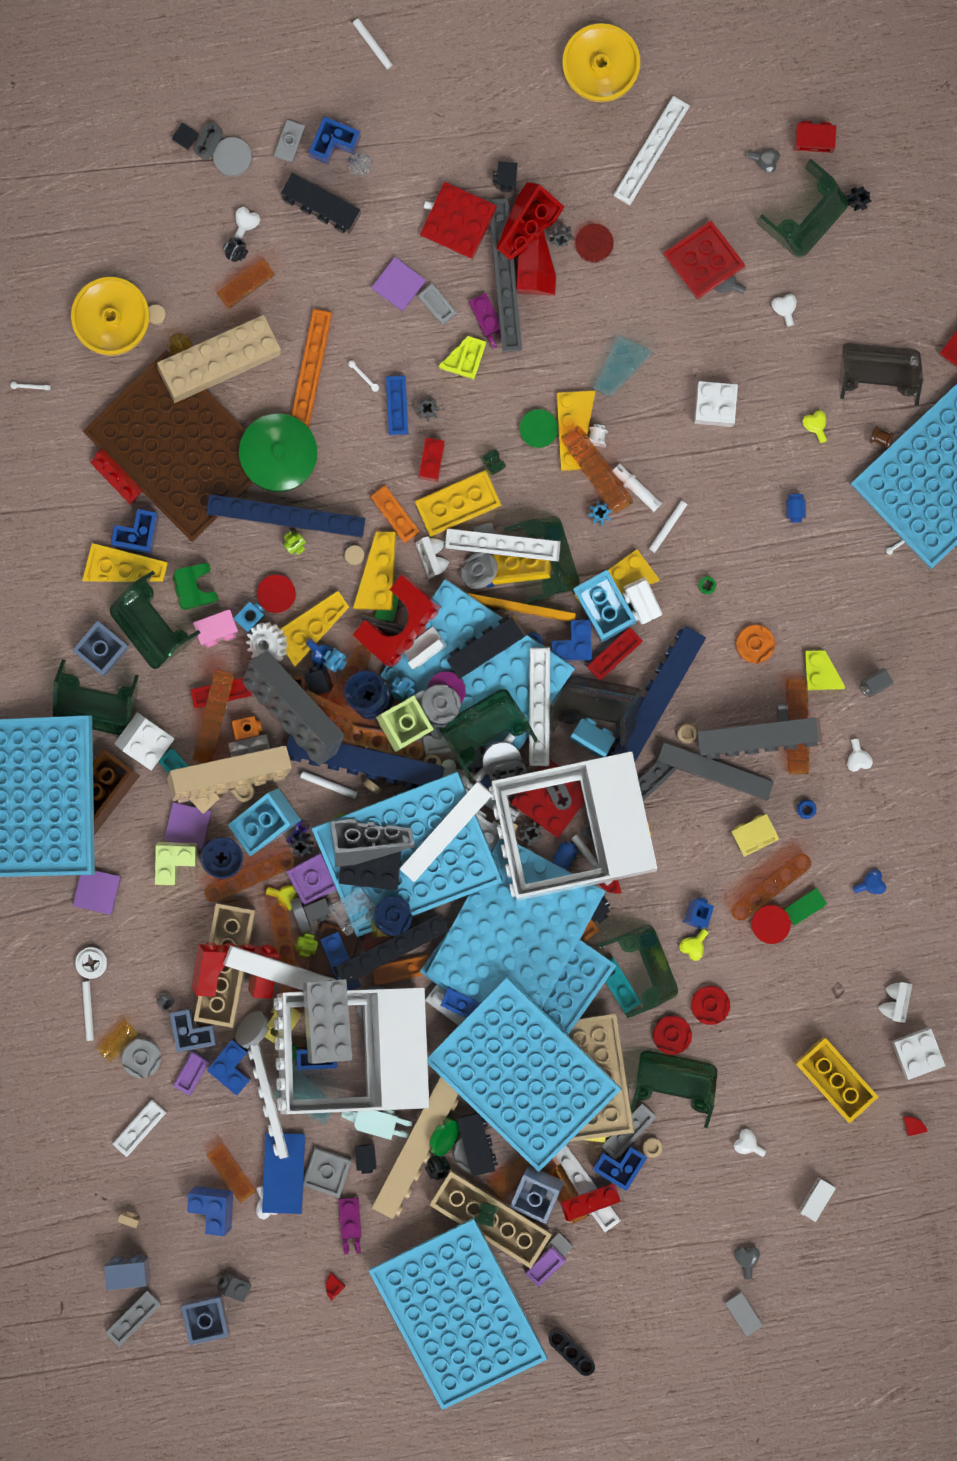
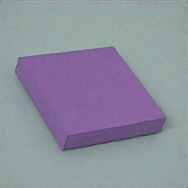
(398, 284)
(187, 825)
(311, 879)
(97, 892)

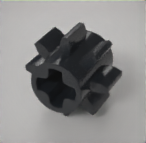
(859, 198)
(235, 249)
(297, 846)
(437, 1167)

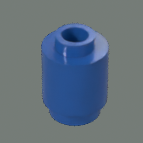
(796, 508)
(565, 855)

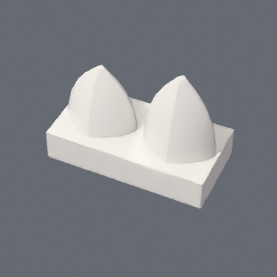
(427, 549)
(249, 745)
(898, 1009)

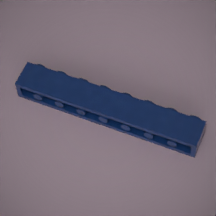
(286, 516)
(661, 690)
(374, 764)

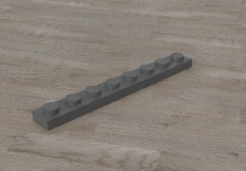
(505, 283)

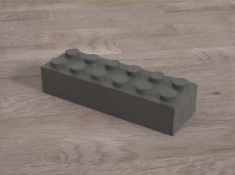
(293, 708)
(760, 736)

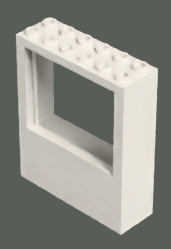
(614, 817)
(393, 1053)

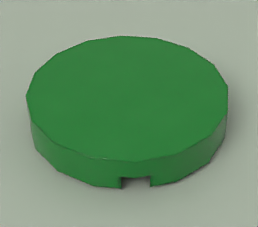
(538, 428)
(444, 1137)

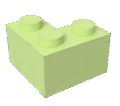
(170, 856)

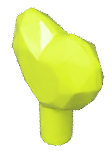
(816, 424)
(284, 894)
(693, 945)

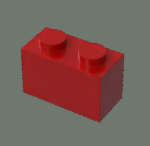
(815, 137)
(431, 460)

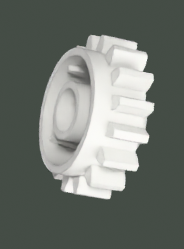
(268, 634)

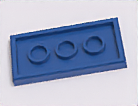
(284, 1176)

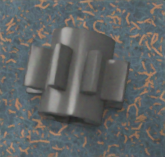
(560, 234)
(427, 403)
(527, 836)

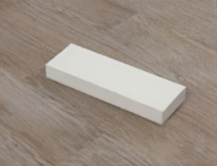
(139, 1128)

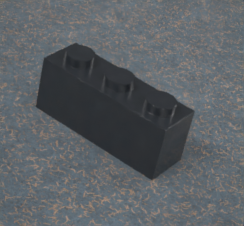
(477, 1144)

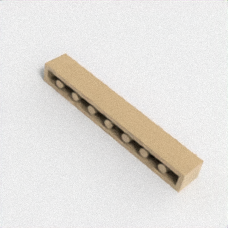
(415, 1151)

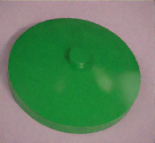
(278, 452)

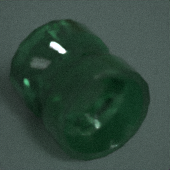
(490, 459)
(484, 1218)

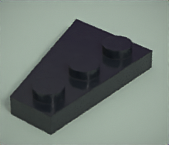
(376, 873)

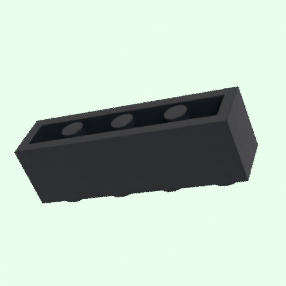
(320, 203)
(486, 647)

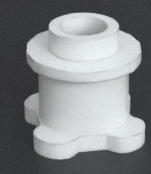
(597, 435)

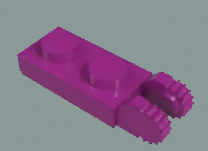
(486, 317)
(350, 1222)

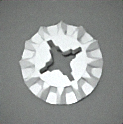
(87, 971)

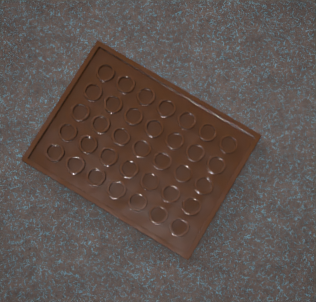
(173, 448)

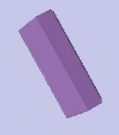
(191, 1073)
(545, 1266)

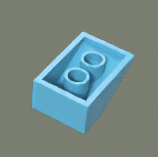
(604, 606)
(592, 738)
(264, 822)

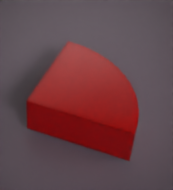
(613, 888)
(914, 1126)
(333, 1286)

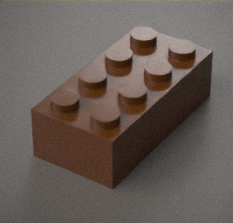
(110, 784)

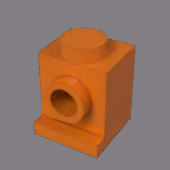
(241, 734)

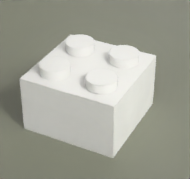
(715, 404)
(144, 741)
(918, 1053)

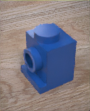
(704, 910)

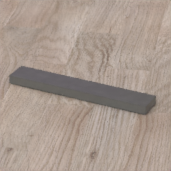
(715, 771)
(648, 784)

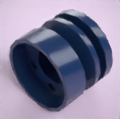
(364, 687)
(227, 867)

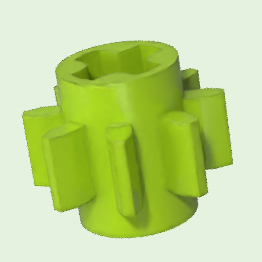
(294, 543)
(306, 945)

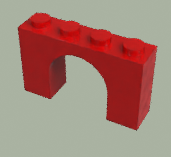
(421, 611)
(210, 964)

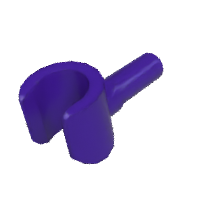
(299, 828)

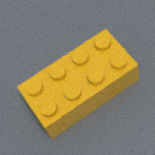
(836, 1079)

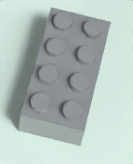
(327, 1021)

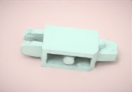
(377, 1122)

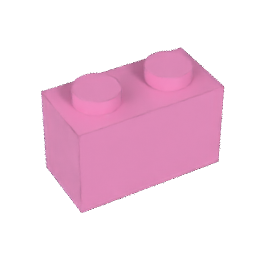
(216, 628)

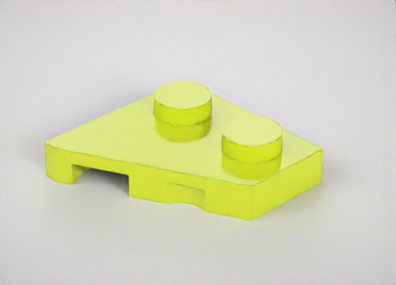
(465, 358)
(821, 672)

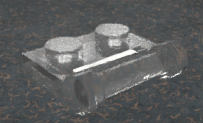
(349, 906)

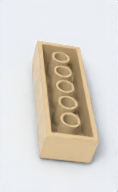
(219, 359)
(229, 773)
(232, 926)
(512, 1230)

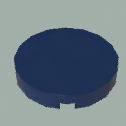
(392, 916)

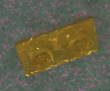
(117, 1041)

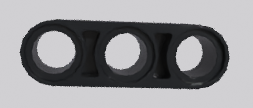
(576, 1360)

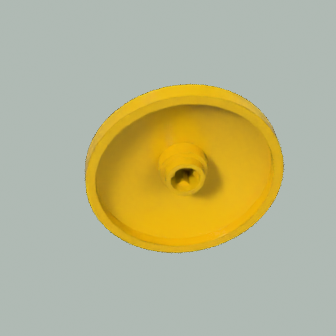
(601, 62)
(110, 316)

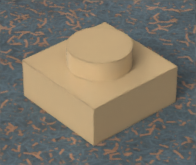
(129, 1218)

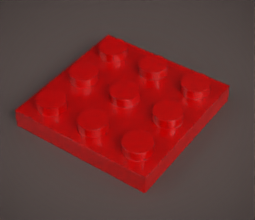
(458, 220)
(704, 259)
(540, 806)

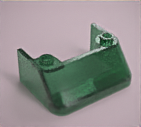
(803, 237)
(565, 573)
(145, 625)
(108, 711)
(483, 723)
(647, 942)
(678, 1078)

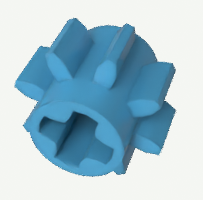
(596, 517)
(335, 660)
(402, 688)

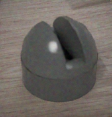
(165, 1001)

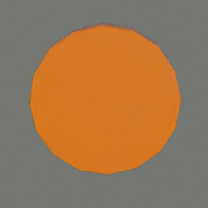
(755, 644)

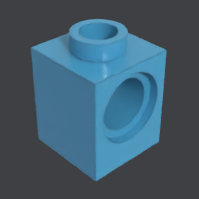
(241, 616)

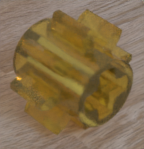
(179, 343)

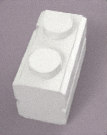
(642, 601)

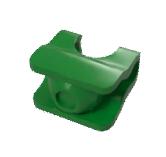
(187, 590)

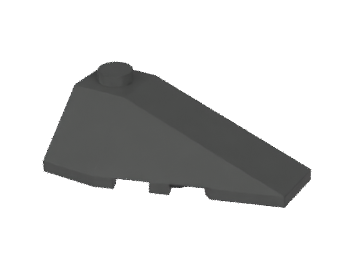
(363, 842)

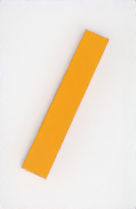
(525, 608)

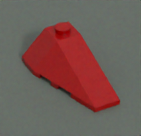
(530, 215)
(536, 269)

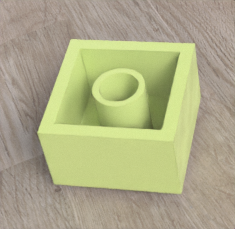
(404, 723)

